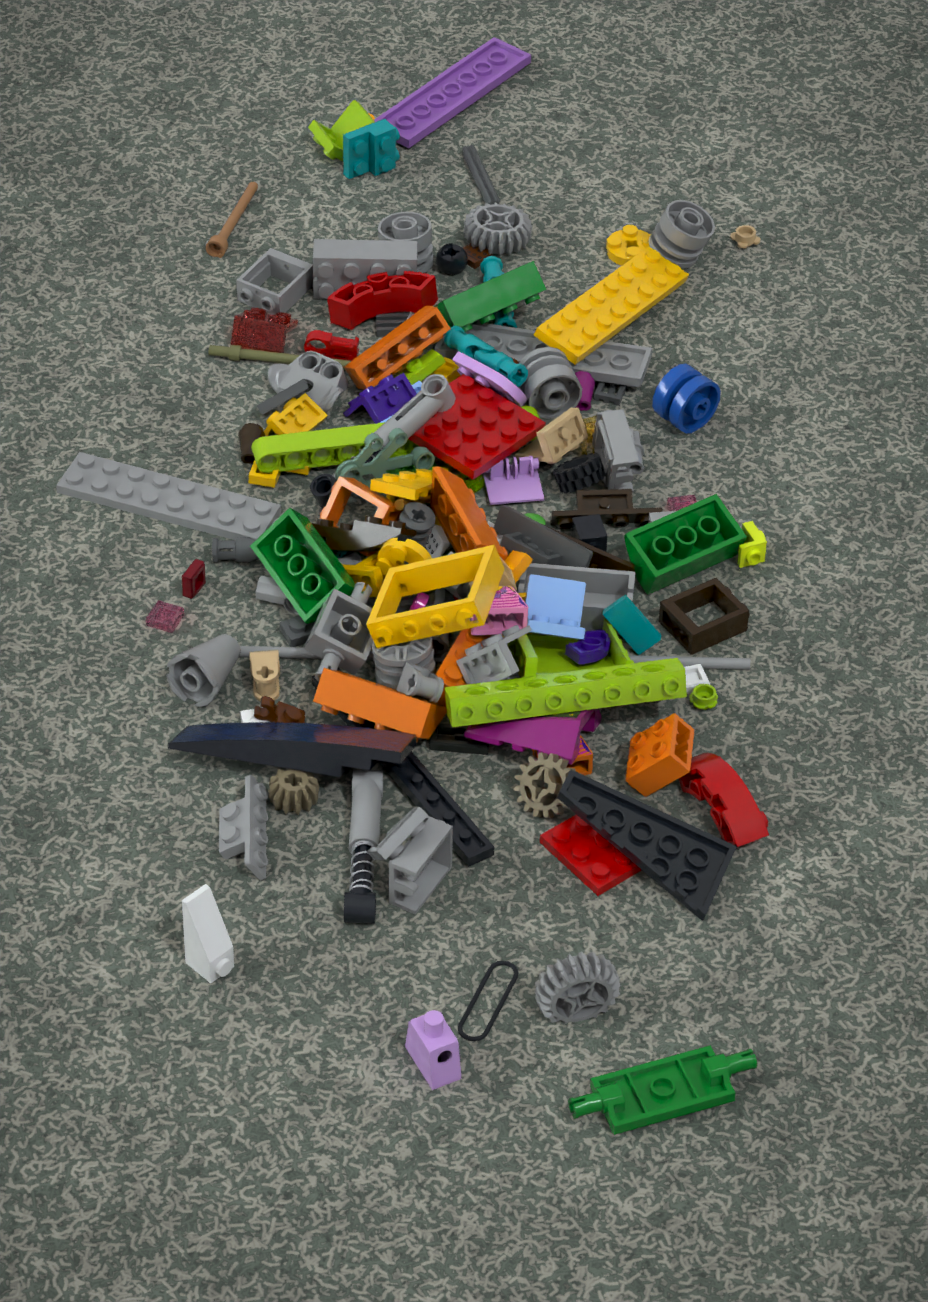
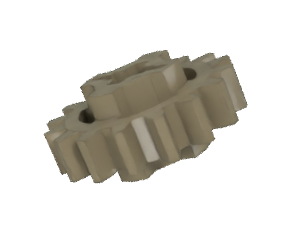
(532, 789)

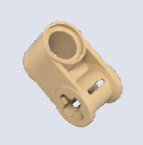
(265, 673)

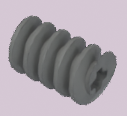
(418, 518)

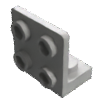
(493, 659)

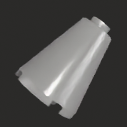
(203, 669)

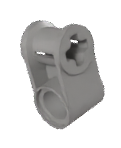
(420, 683)

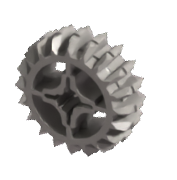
(498, 228)
(577, 988)

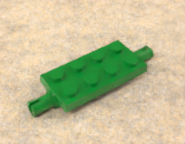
(663, 1088)

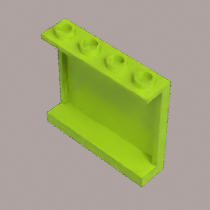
(546, 654)

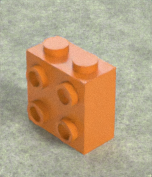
(659, 755)

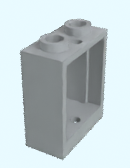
(273, 264)

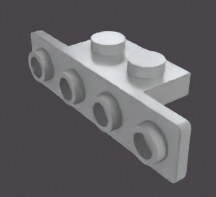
(244, 828)

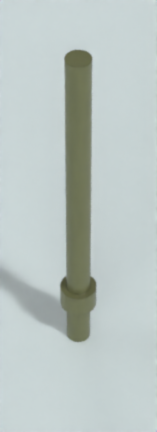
(236, 352)

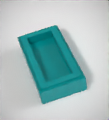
(632, 624)

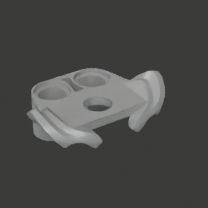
(325, 377)

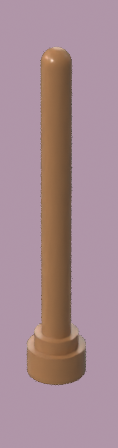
(218, 244)

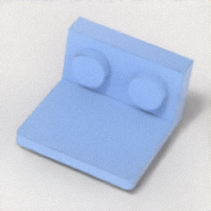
(555, 606)

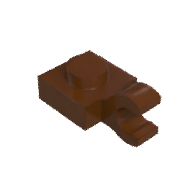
(278, 713)

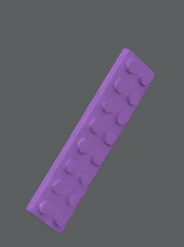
(454, 90)

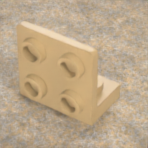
(557, 438)

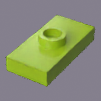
(422, 367)

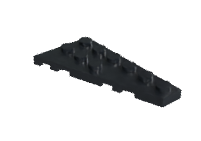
(667, 849)

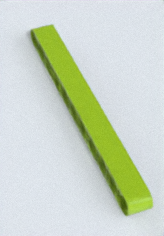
(321, 447)

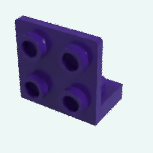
(384, 398)

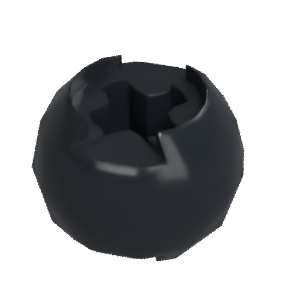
(451, 259)

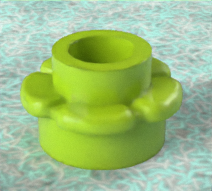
(704, 696)

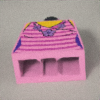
(505, 612)

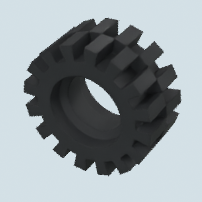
(579, 473)

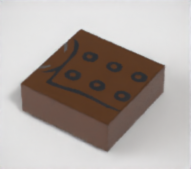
(475, 256)

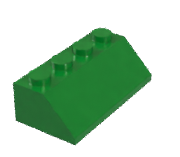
(493, 296)
(683, 543)
(301, 564)

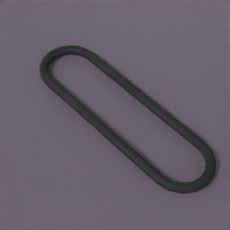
(499, 1007)

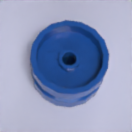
(686, 398)

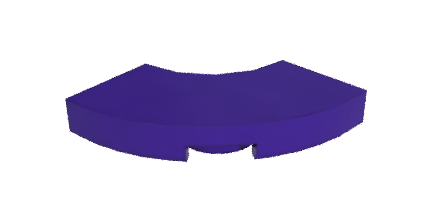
(591, 649)

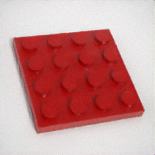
(477, 429)

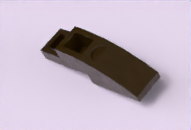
(362, 535)

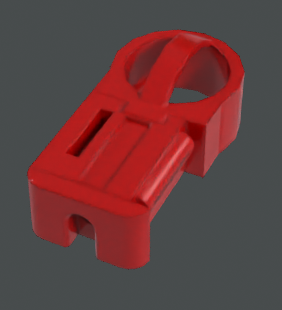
(335, 346)

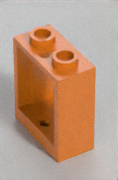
(339, 497)

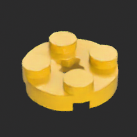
(629, 237)
(396, 552)

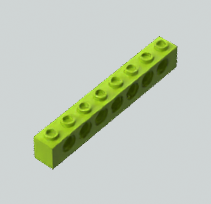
(565, 692)

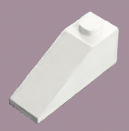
(205, 936)

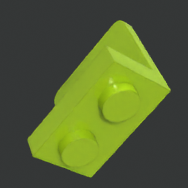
(332, 139)

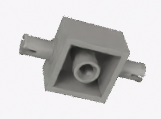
(342, 632)

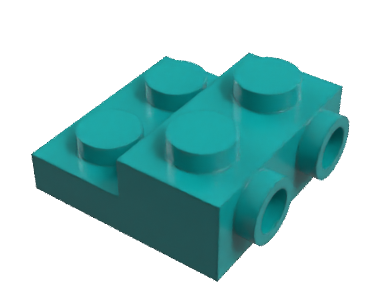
(370, 149)

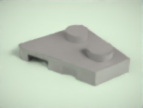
(392, 845)

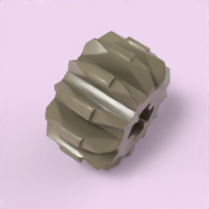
(293, 790)

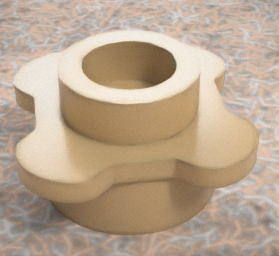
(745, 236)

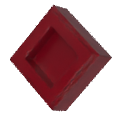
(193, 579)

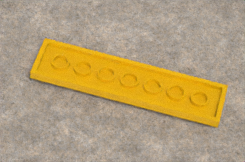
(611, 305)

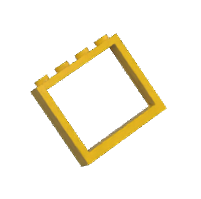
(476, 565)

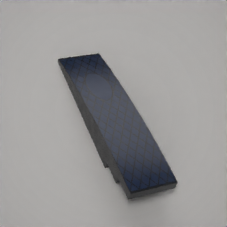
(297, 745)

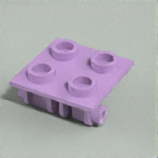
(514, 482)

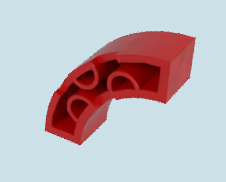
(381, 295)
(729, 797)

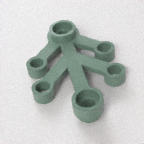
(419, 457)

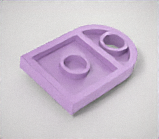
(489, 378)

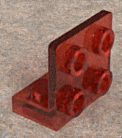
(260, 330)

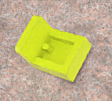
(754, 547)

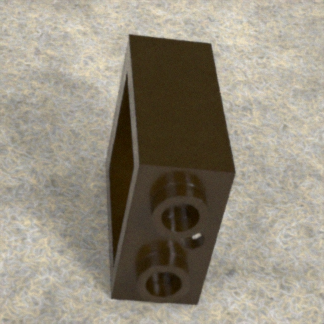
(696, 638)

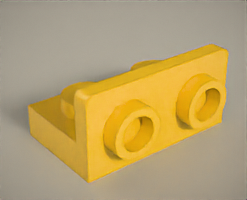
(297, 416)

